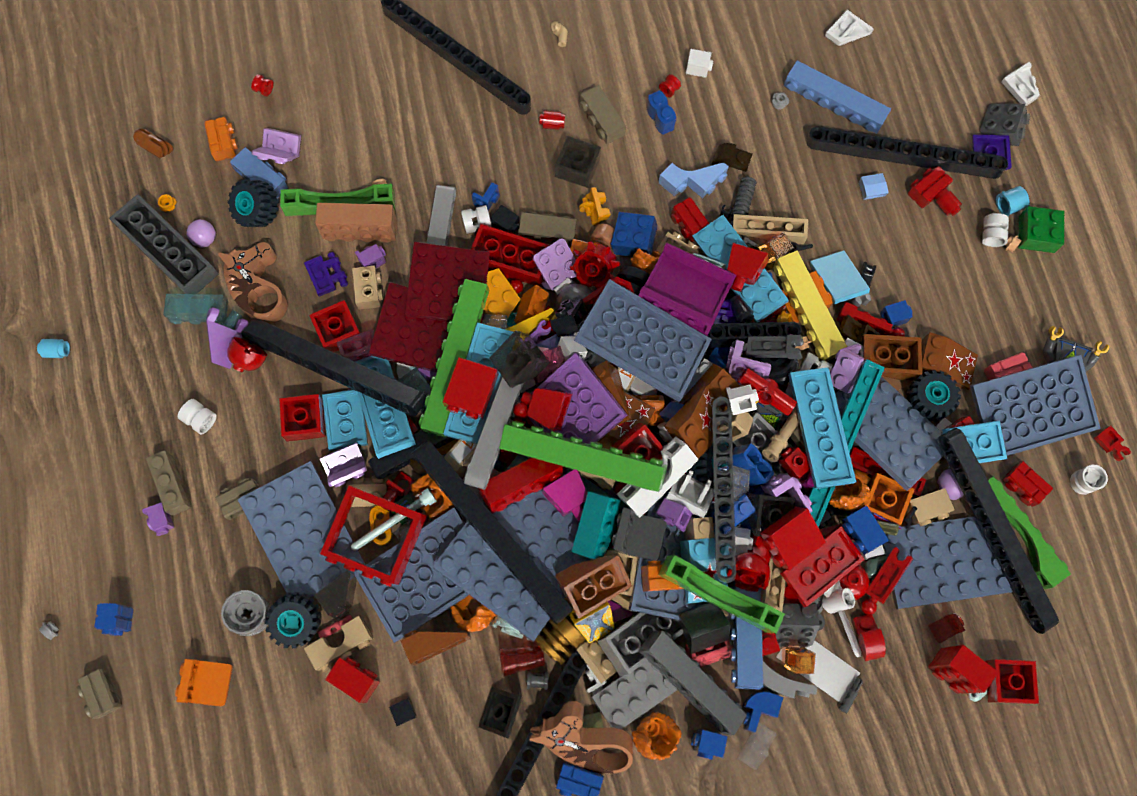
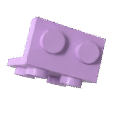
(278, 146)
(555, 264)
(737, 364)
(846, 368)
(344, 464)
(782, 483)

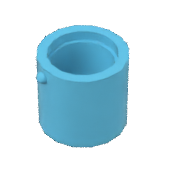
(1012, 200)

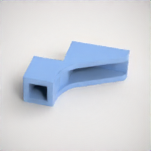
(700, 181)

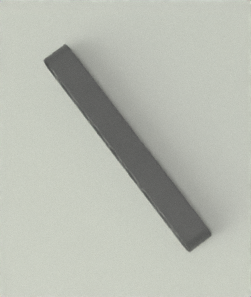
(722, 498)

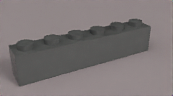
(693, 682)

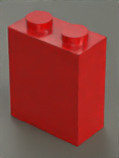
(470, 388)
(792, 538)

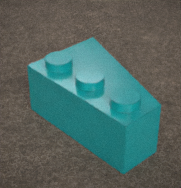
(597, 525)

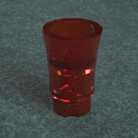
(520, 659)

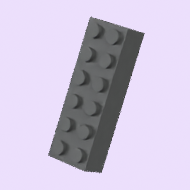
(164, 246)

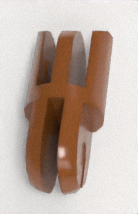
(152, 143)

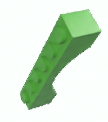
(303, 202)
(1043, 559)
(744, 607)

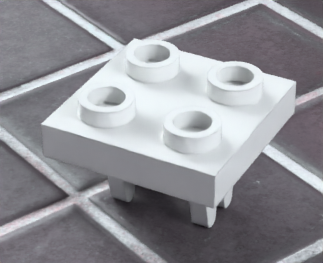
(692, 494)

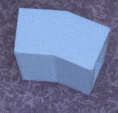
(873, 186)

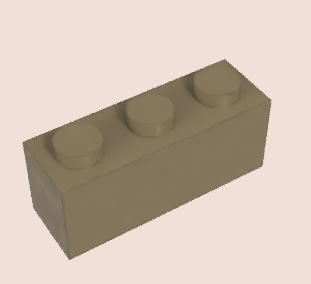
(602, 115)
(547, 228)
(168, 483)

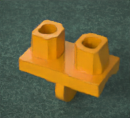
(592, 206)

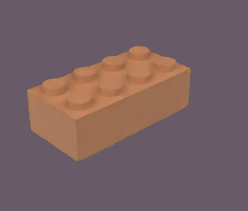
(356, 222)

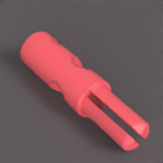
(337, 625)

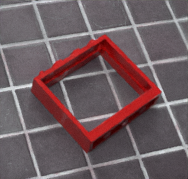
(405, 552)

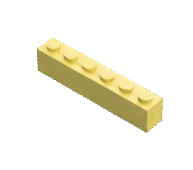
(809, 305)

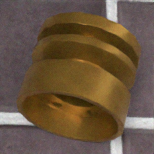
(558, 638)

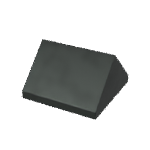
(704, 627)
(500, 712)

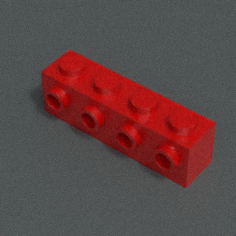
(518, 482)

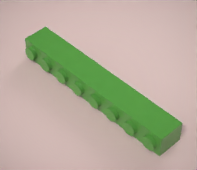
(461, 331)
(583, 456)

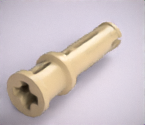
(779, 440)

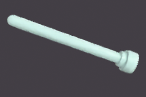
(424, 499)

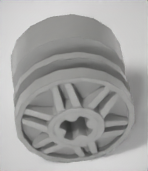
(235, 609)

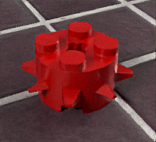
(594, 264)

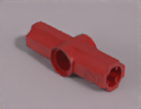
(768, 391)

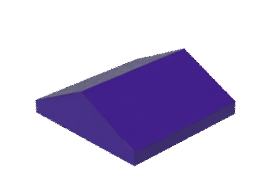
(993, 145)

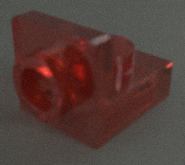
(947, 627)

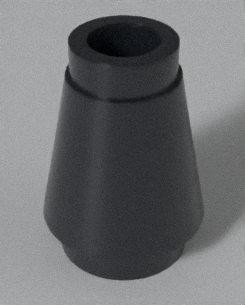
(742, 311)

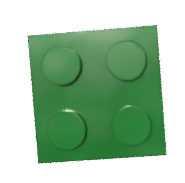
(1041, 229)

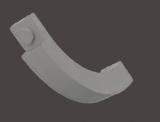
(778, 683)

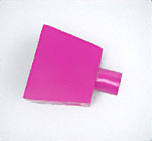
(567, 494)

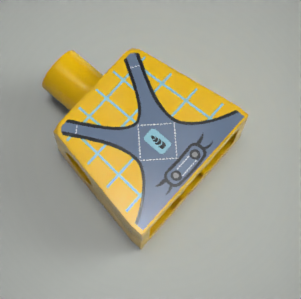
(595, 623)

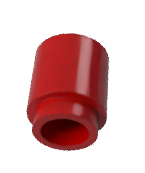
(552, 120)
(948, 202)

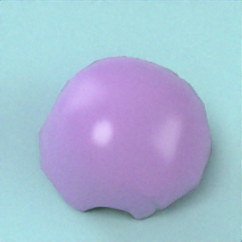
(201, 233)
(948, 481)

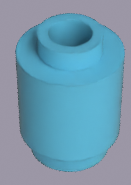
(53, 348)

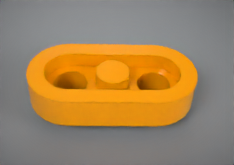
(374, 522)

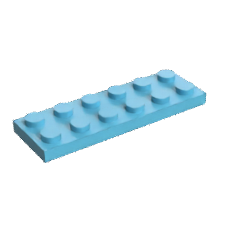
(716, 243)
(483, 345)
(386, 425)
(822, 428)

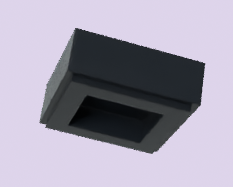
(402, 712)

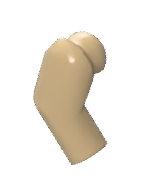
(561, 32)

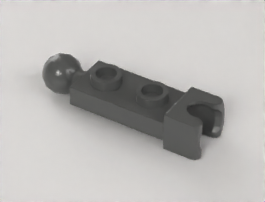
(773, 347)

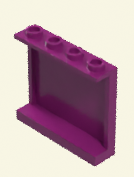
(687, 288)

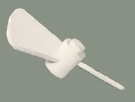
(838, 600)

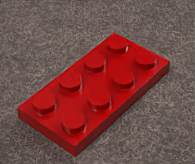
(823, 567)

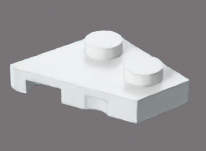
(848, 29)
(1022, 85)

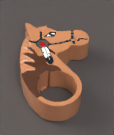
(244, 283)
(583, 745)

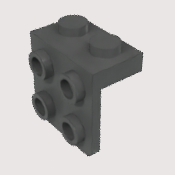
(1006, 120)
(639, 536)
(798, 625)

